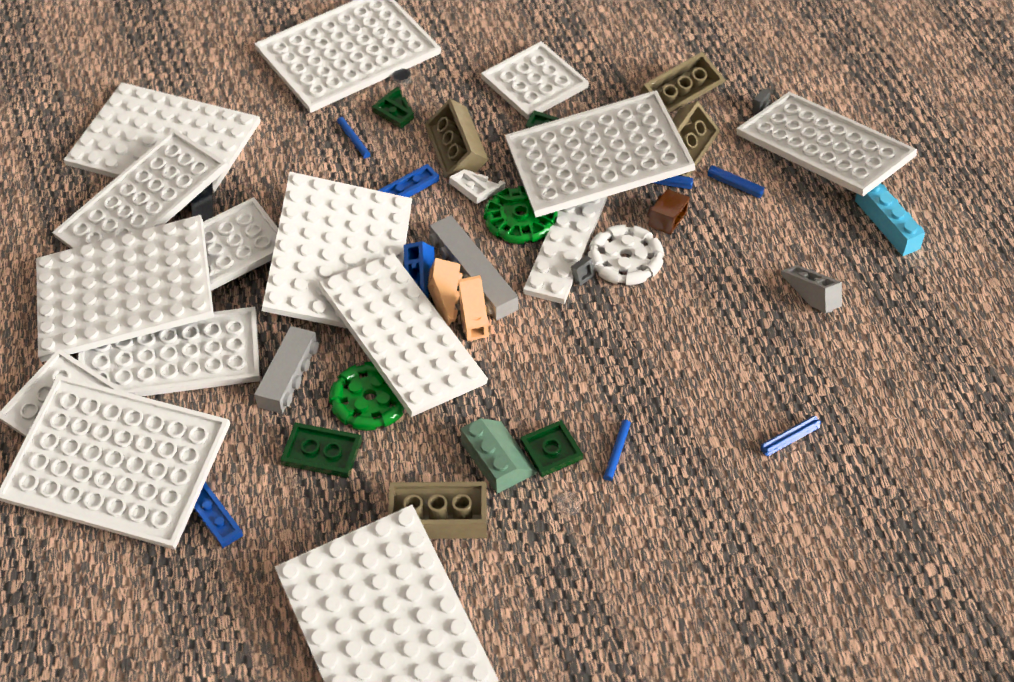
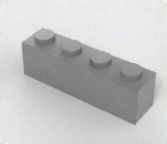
(286, 370)

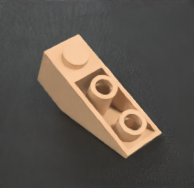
(443, 286)
(473, 308)

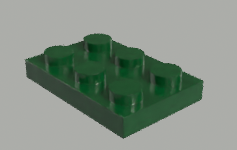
(321, 450)

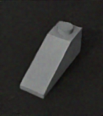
(816, 289)

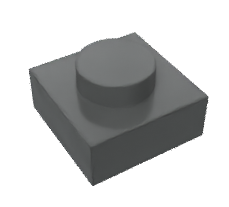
(761, 101)
(583, 270)

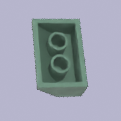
(496, 453)

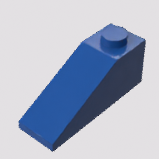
(418, 261)

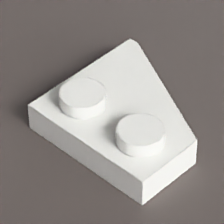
(475, 186)

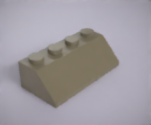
(685, 82)
(695, 130)
(455, 139)
(444, 508)

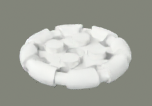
(626, 241)

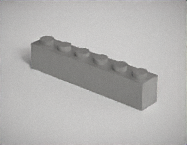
(460, 249)

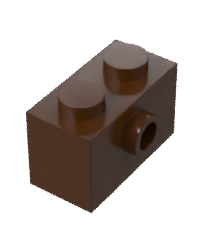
(668, 211)

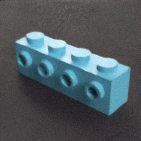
(892, 219)

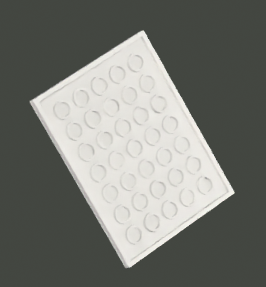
(346, 50)
(141, 117)
(598, 153)
(326, 232)
(123, 288)
(115, 461)
(383, 608)

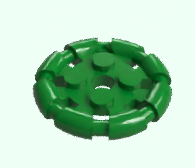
(515, 201)
(358, 404)

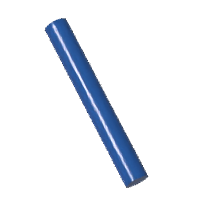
(353, 137)
(617, 449)

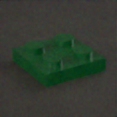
(551, 448)

